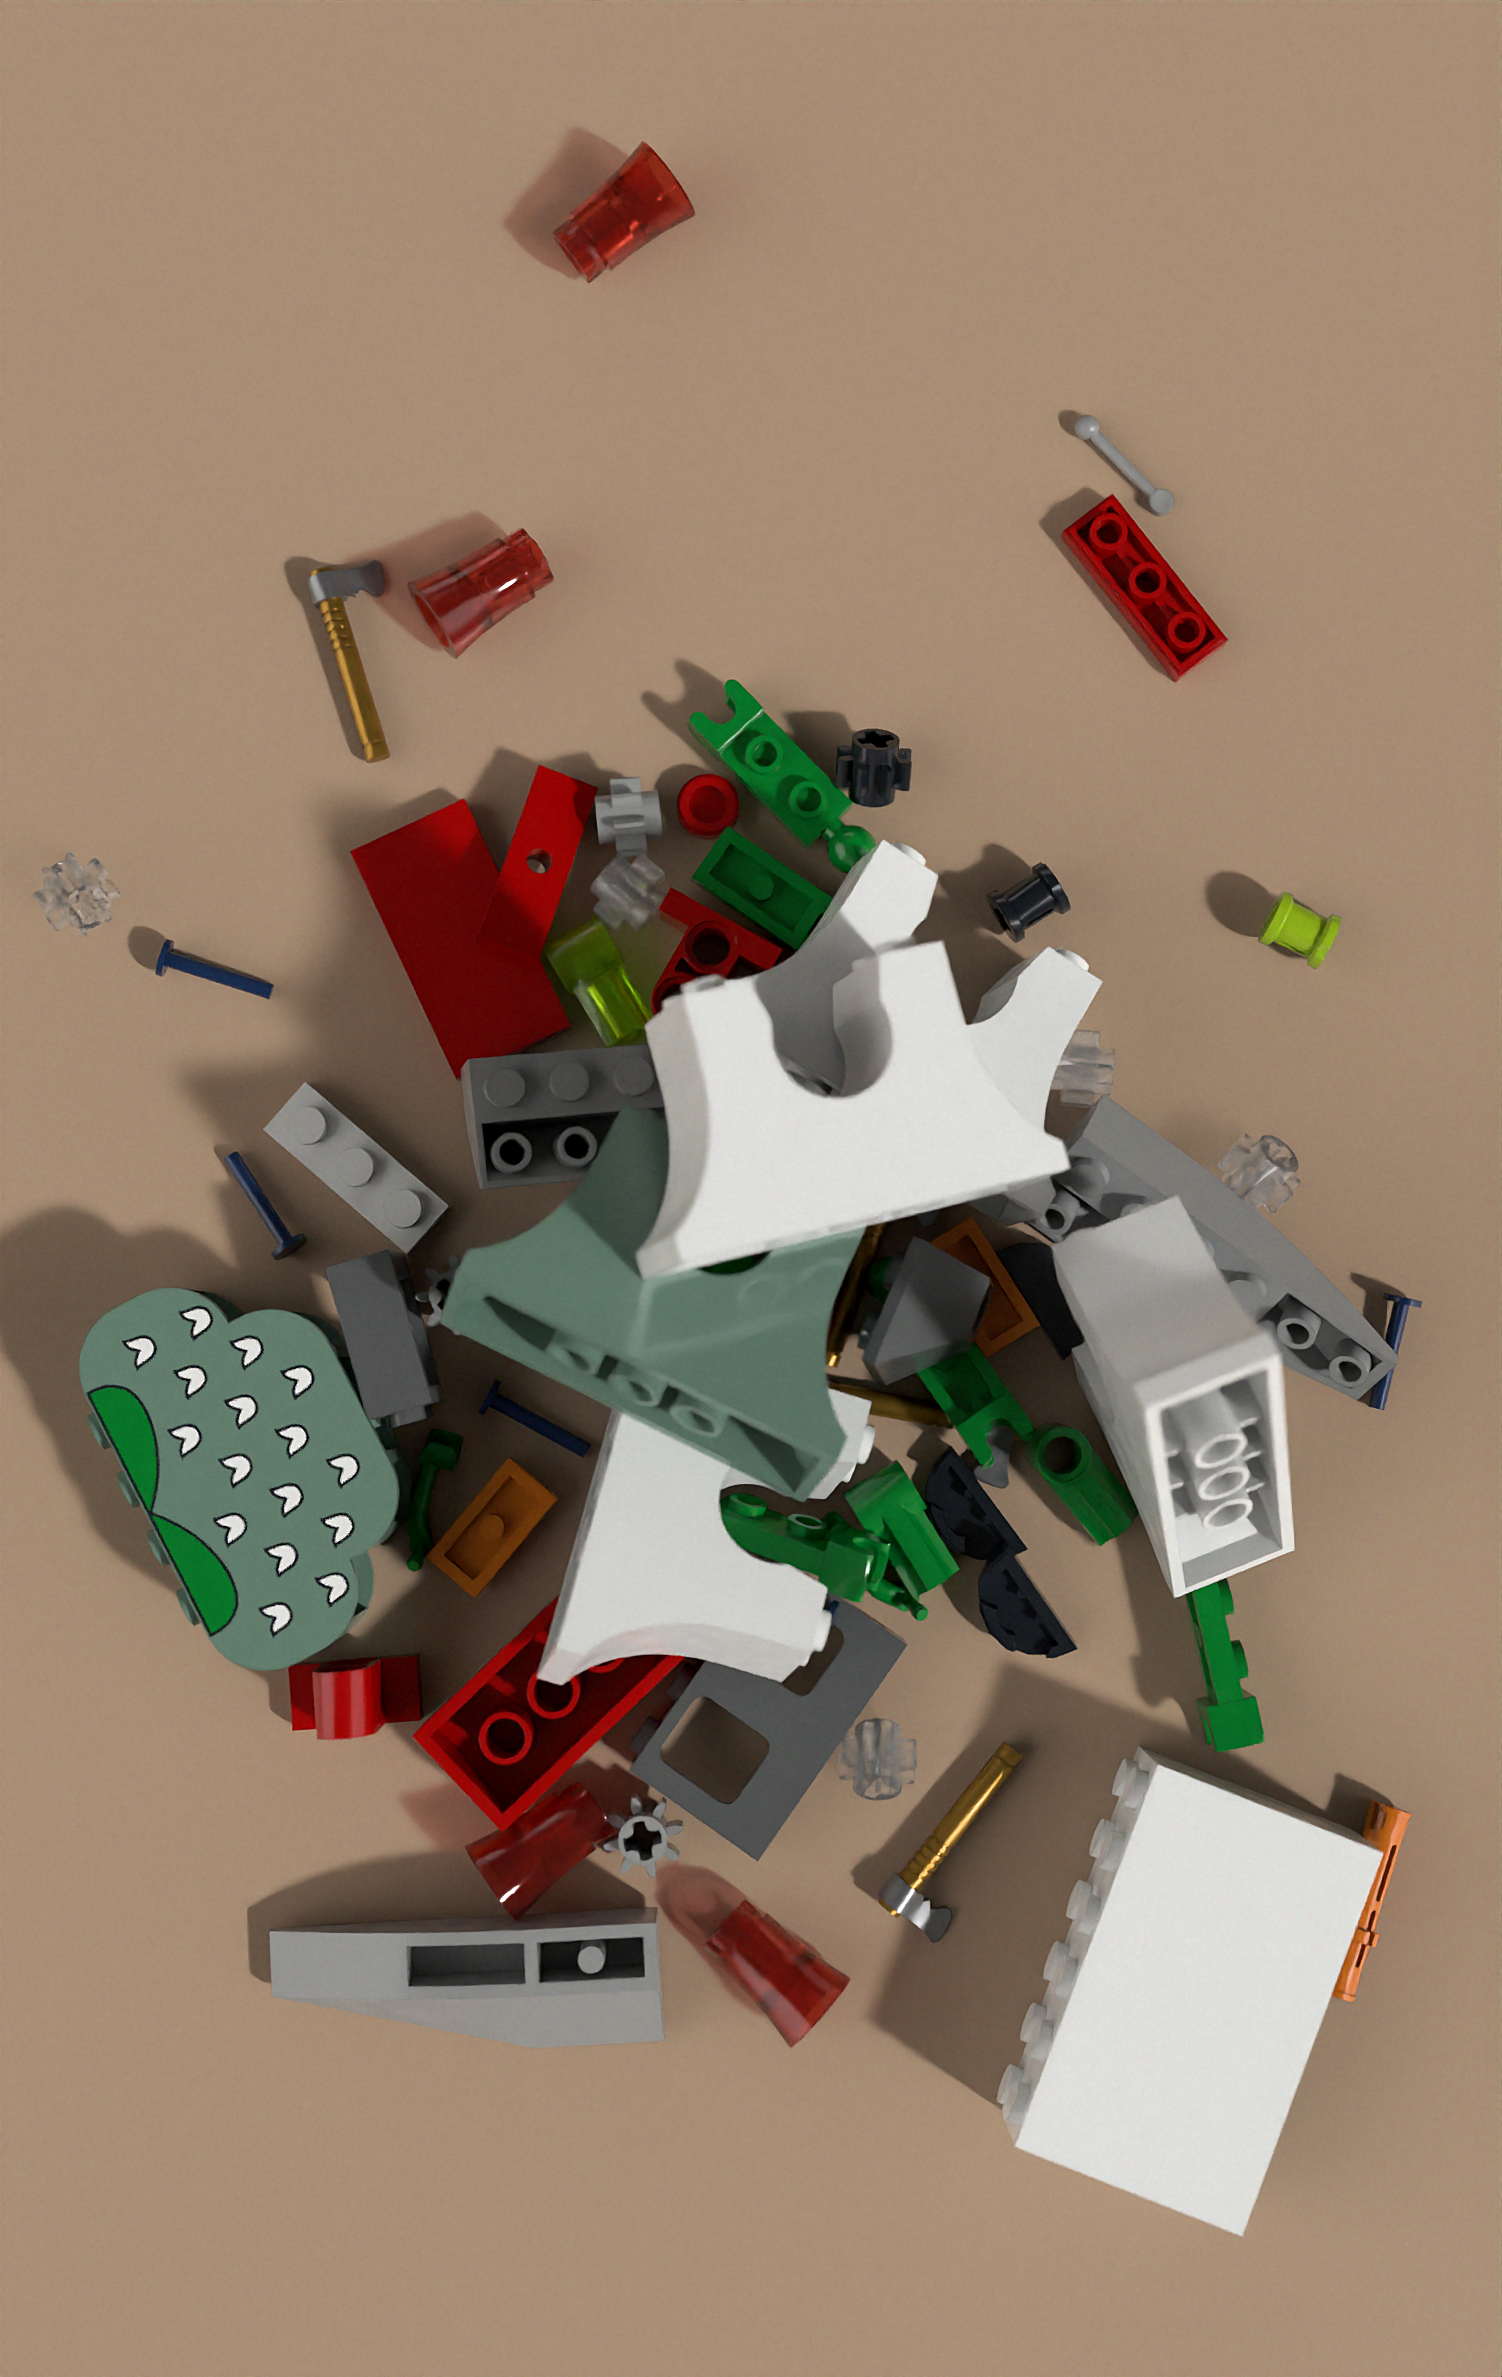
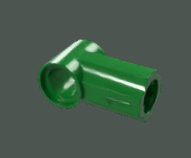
(1084, 1484)
(894, 1511)

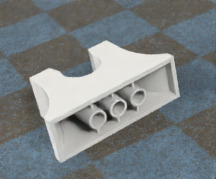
(1016, 1031)
(779, 1166)
(1181, 1393)
(666, 1576)

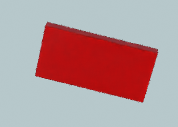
(432, 898)

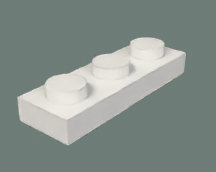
(357, 1168)

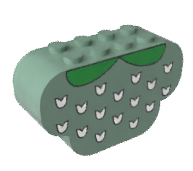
(248, 1466)

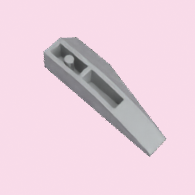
(550, 1111)
(1126, 1164)
(487, 1977)

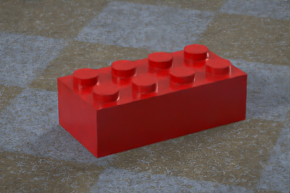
(517, 1734)

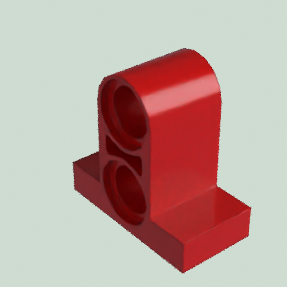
(698, 922)
(355, 1695)

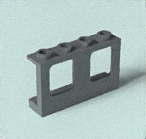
(798, 1728)

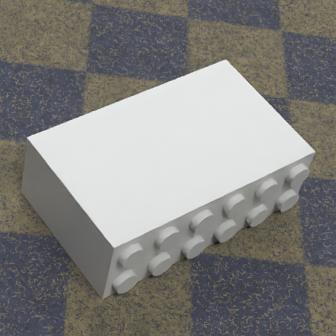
(1187, 1989)

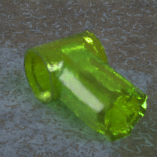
(593, 971)

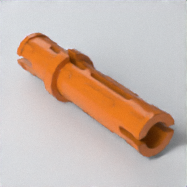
(1385, 1830)

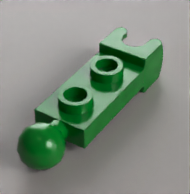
(782, 777)
(965, 1389)
(843, 1561)
(1228, 1712)

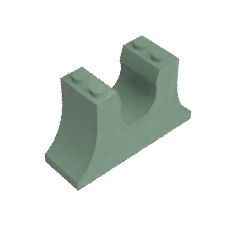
(689, 1353)

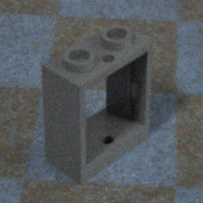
(386, 1337)

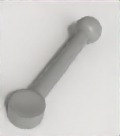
(1159, 501)

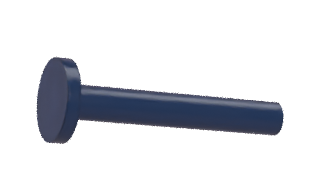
(210, 972)
(286, 1243)
(1393, 1339)
(533, 1421)

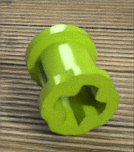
(1300, 929)

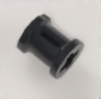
(1028, 902)

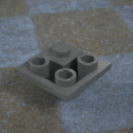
(927, 1315)

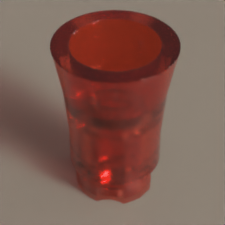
(623, 214)
(480, 590)
(540, 1847)
(776, 1971)

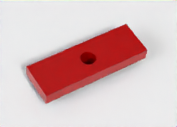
(1165, 620)
(550, 834)

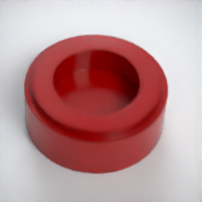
(707, 806)

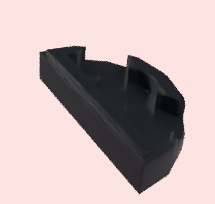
(1035, 1276)
(964, 1511)
(1018, 1610)

